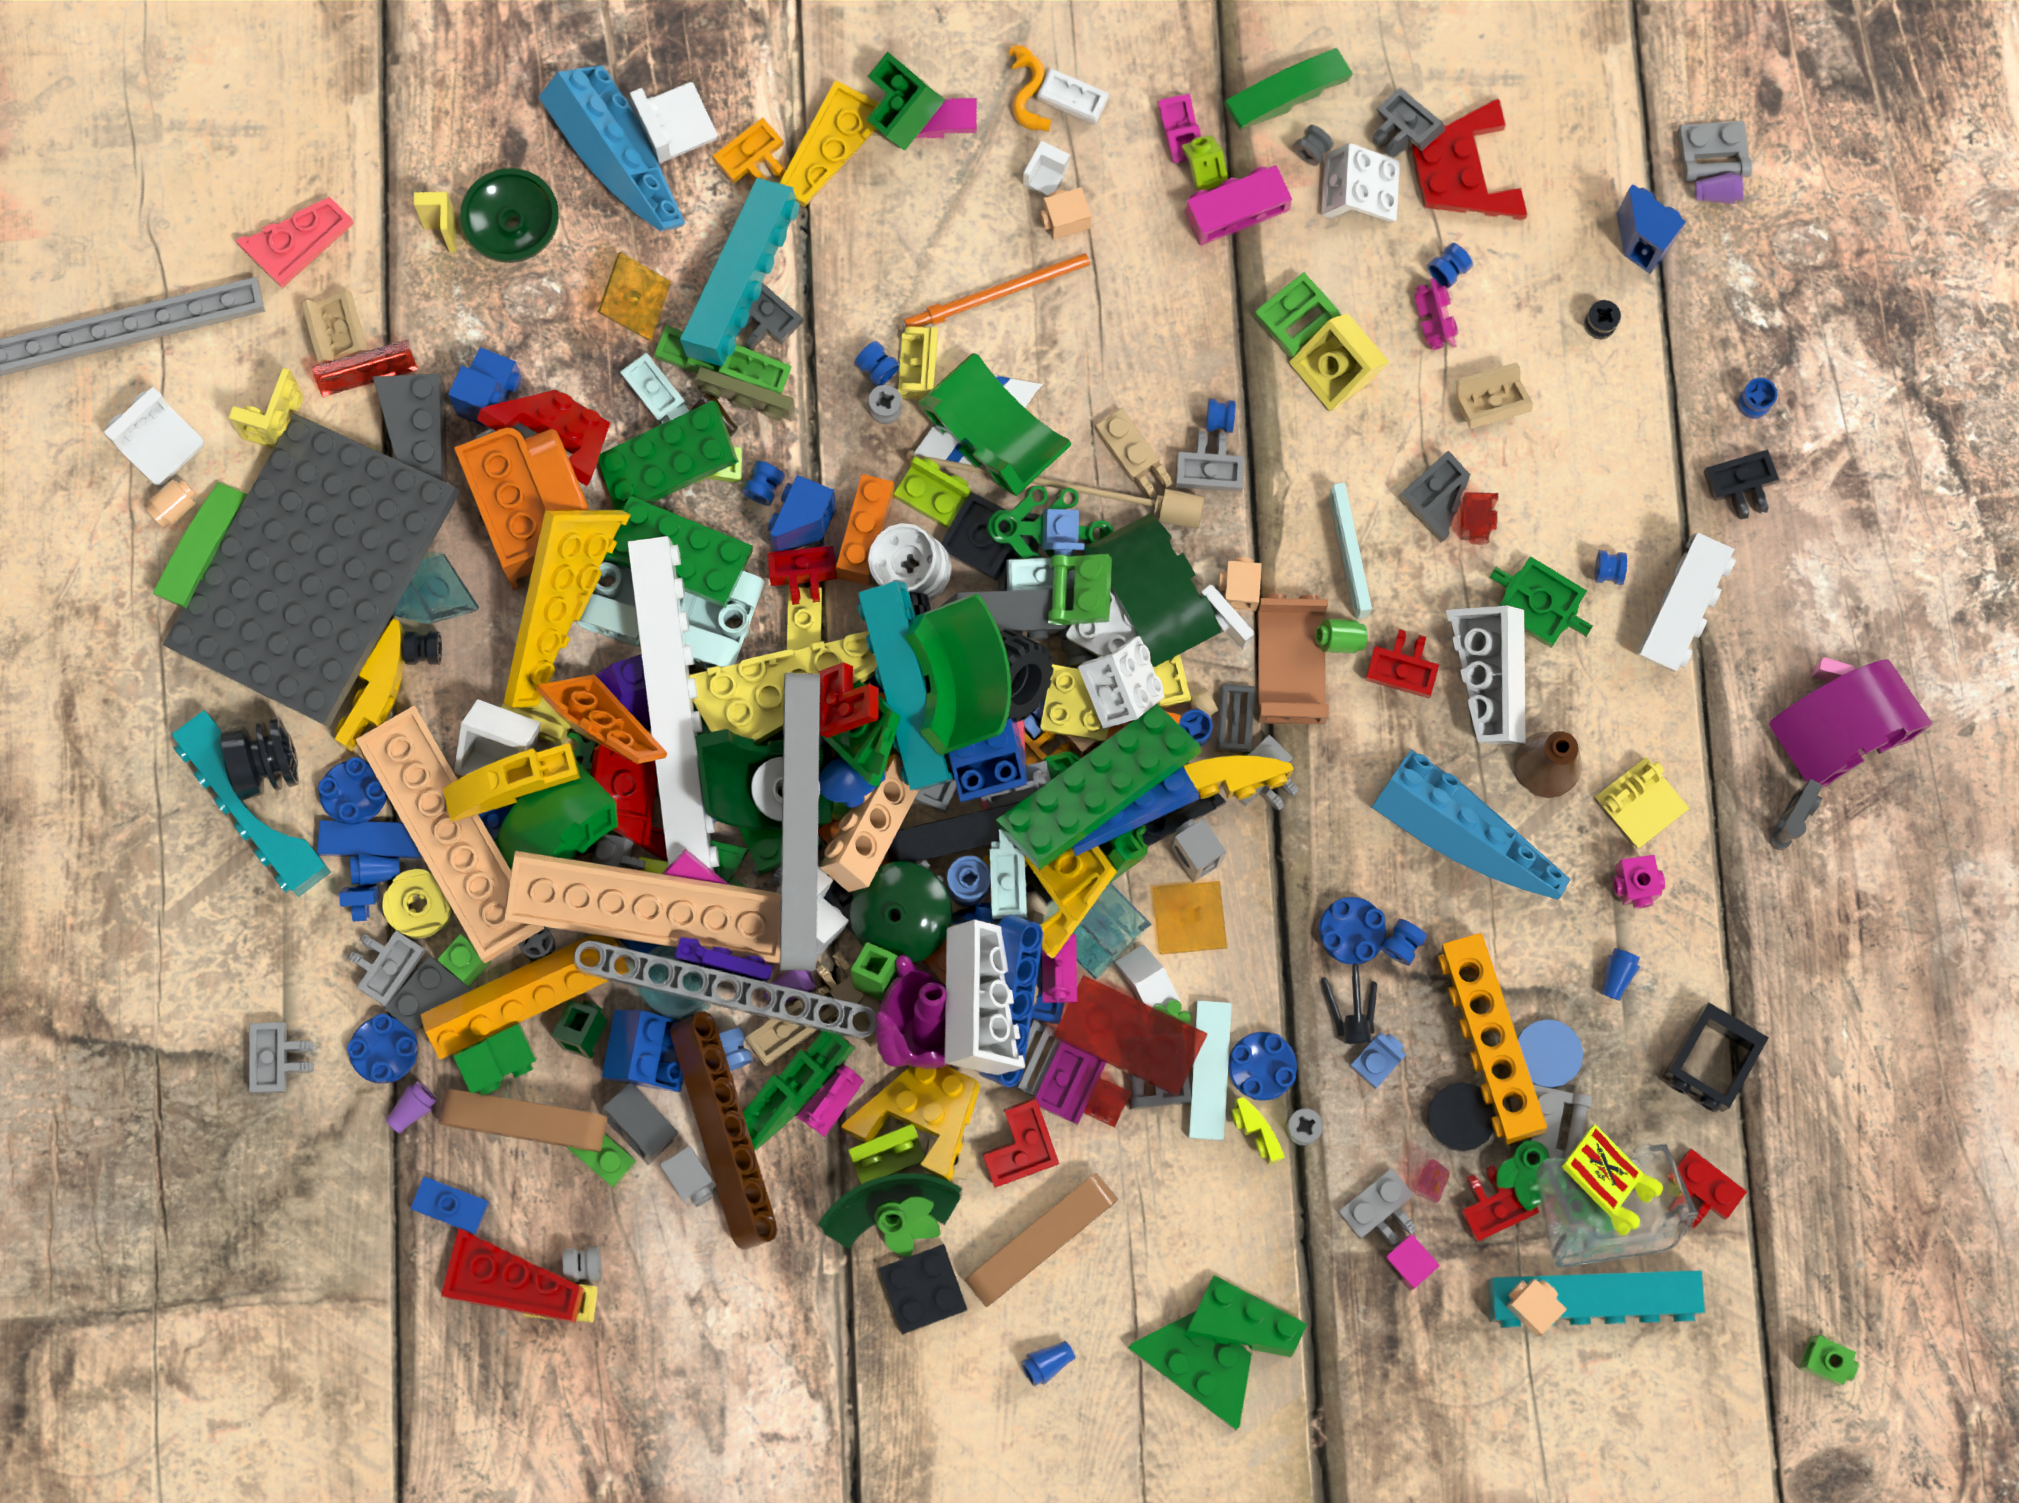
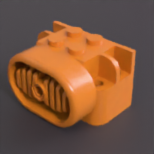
(514, 487)

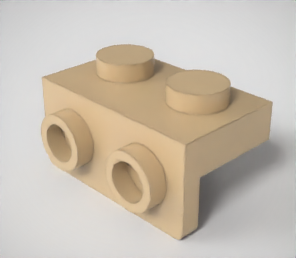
(334, 327)
(1492, 396)

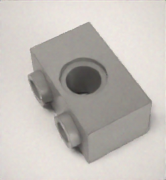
(1197, 849)
(689, 1177)

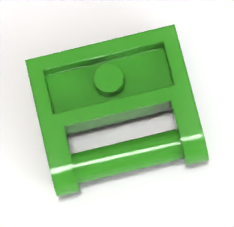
(1289, 307)
(1091, 589)

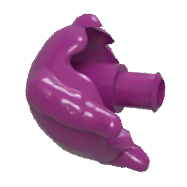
(912, 1019)

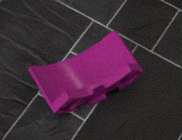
(1848, 719)

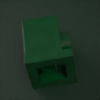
(579, 1028)

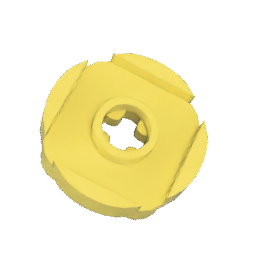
(401, 894)

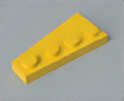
(830, 141)

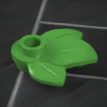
(910, 1224)

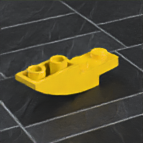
(383, 678)
(1237, 775)
(509, 778)

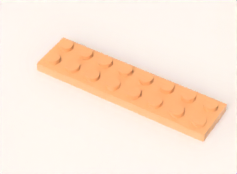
(457, 852)
(643, 906)

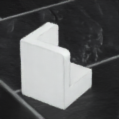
(1046, 169)

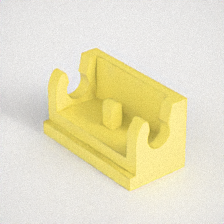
(917, 362)

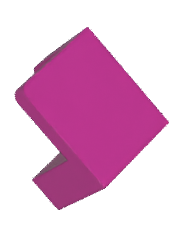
(1412, 1262)

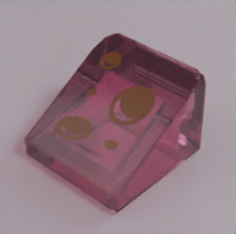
(1432, 1181)

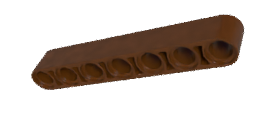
(723, 1130)

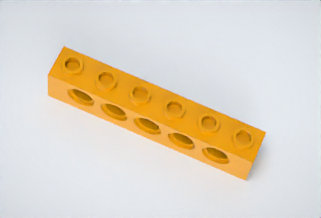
(1473, 953)

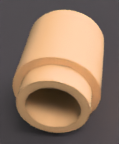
(171, 502)

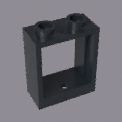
(1732, 1029)

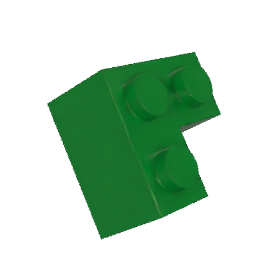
(907, 101)
(494, 1057)

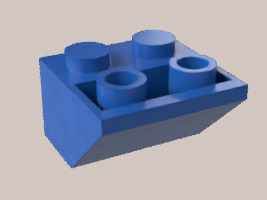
(1647, 228)
(804, 515)
(990, 765)
(642, 1051)

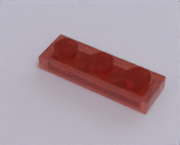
(362, 367)

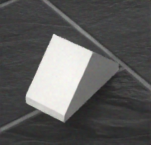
(1146, 977)

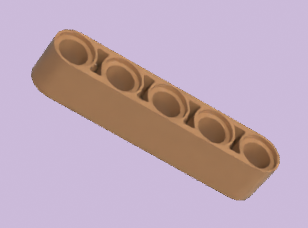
(523, 1120)
(1041, 1240)

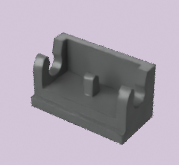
(639, 1123)

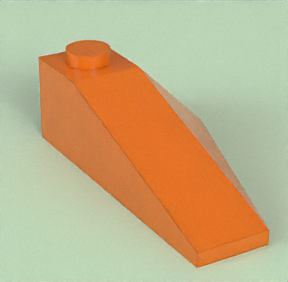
(601, 717)

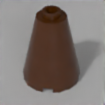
(1548, 763)

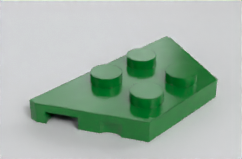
(870, 744)
(1200, 1367)

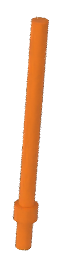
(938, 313)

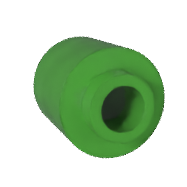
(1341, 636)

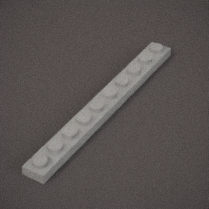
(130, 326)

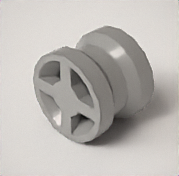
(887, 411)
(1299, 1130)

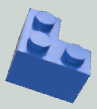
(484, 384)

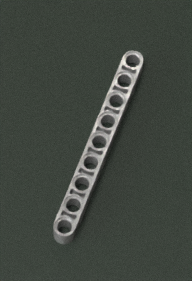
(799, 822)
(708, 991)

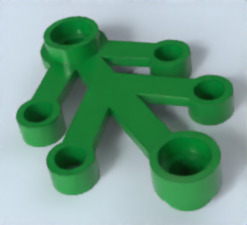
(1016, 527)

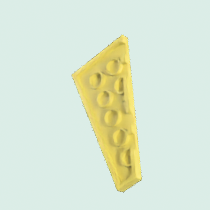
(751, 693)

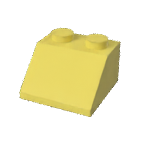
(1338, 361)

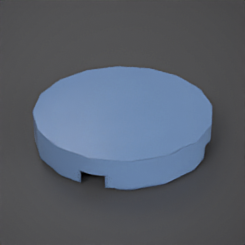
(1551, 1053)

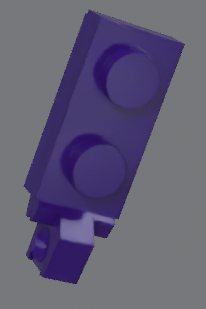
(720, 959)

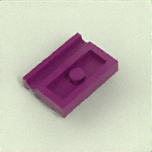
(1069, 1083)

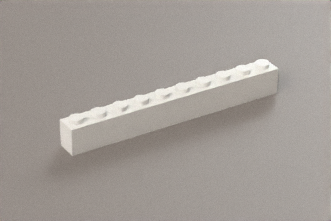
(671, 696)

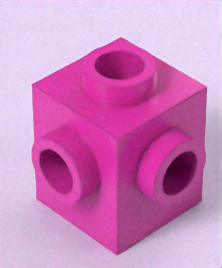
(1635, 871)

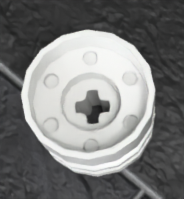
(899, 549)

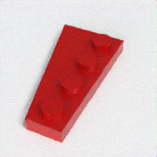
(501, 1280)

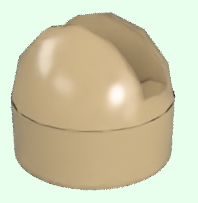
(1204, 702)

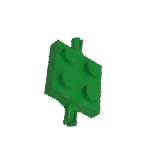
(1547, 600)

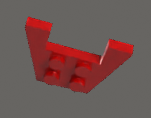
(1452, 171)
(578, 427)
(634, 791)

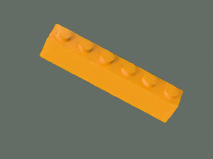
(514, 997)

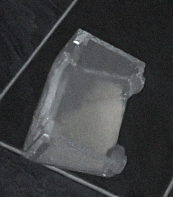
(1584, 1233)

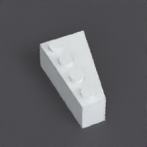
(1686, 602)
(1493, 669)
(978, 1000)

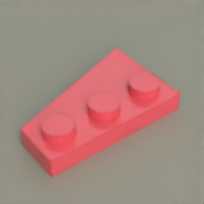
(294, 243)

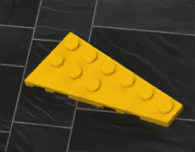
(558, 592)

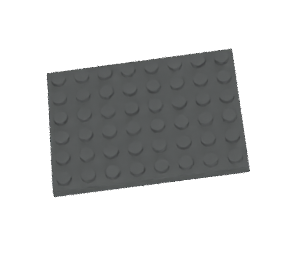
(312, 569)

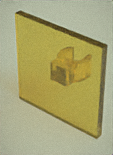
(634, 296)
(1189, 917)

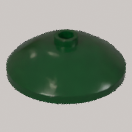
(506, 197)
(923, 909)

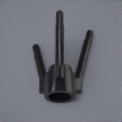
(1357, 1026)

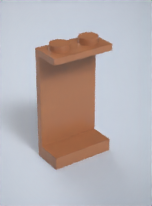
(1291, 661)

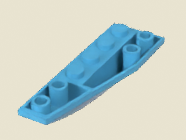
(611, 142)
(1464, 827)

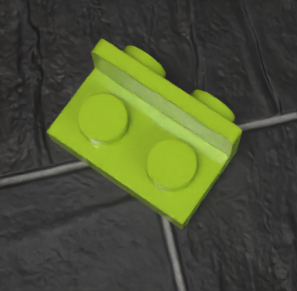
(932, 491)
(887, 1154)

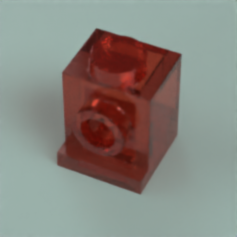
(1477, 517)
(1107, 1102)

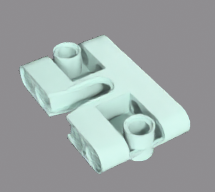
(614, 615)

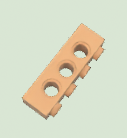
(869, 830)

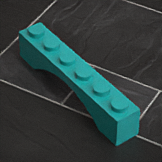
(290, 856)

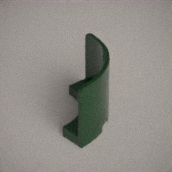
(1156, 589)
(726, 776)
(856, 1209)

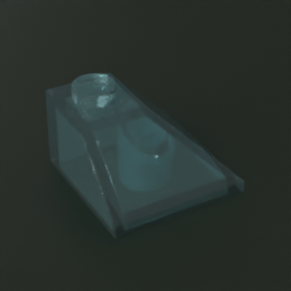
(435, 593)

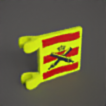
(1610, 1177)

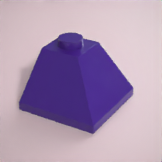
(628, 685)

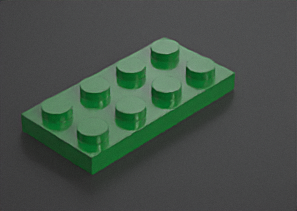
(668, 457)
(708, 558)

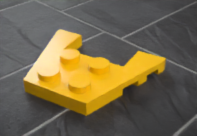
(1074, 887)
(932, 1100)

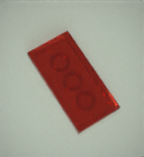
(1130, 1036)

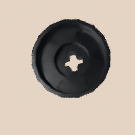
(259, 758)

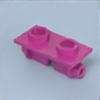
(1434, 302)
(1060, 974)
(831, 1100)

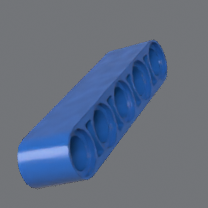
(1022, 950)

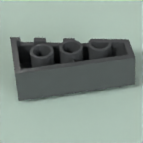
(416, 420)
(1023, 611)

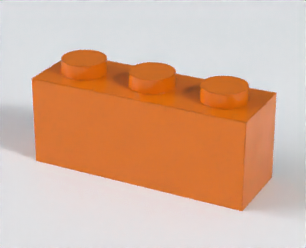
(866, 521)

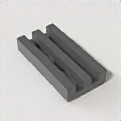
(1233, 746)

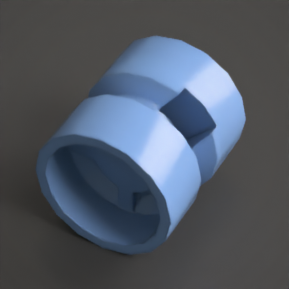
(969, 881)

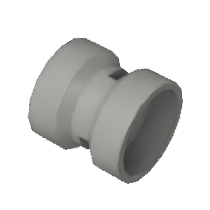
(590, 1264)

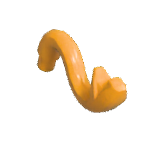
(1023, 117)

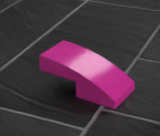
(952, 117)
(1178, 124)

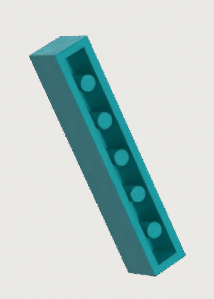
(740, 272)
(888, 618)
(1609, 1297)

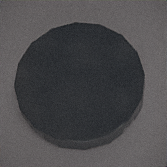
(1460, 1117)

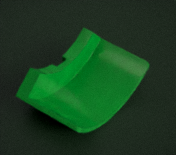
(992, 426)
(966, 673)
(558, 820)

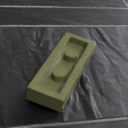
(745, 394)

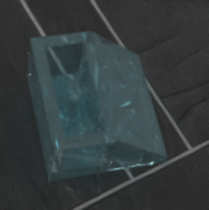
(1108, 931)

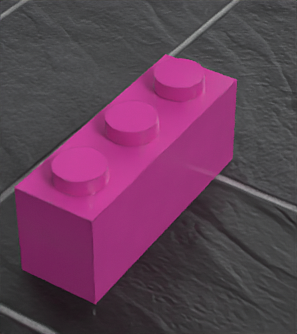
(1237, 204)

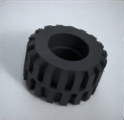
(1029, 673)

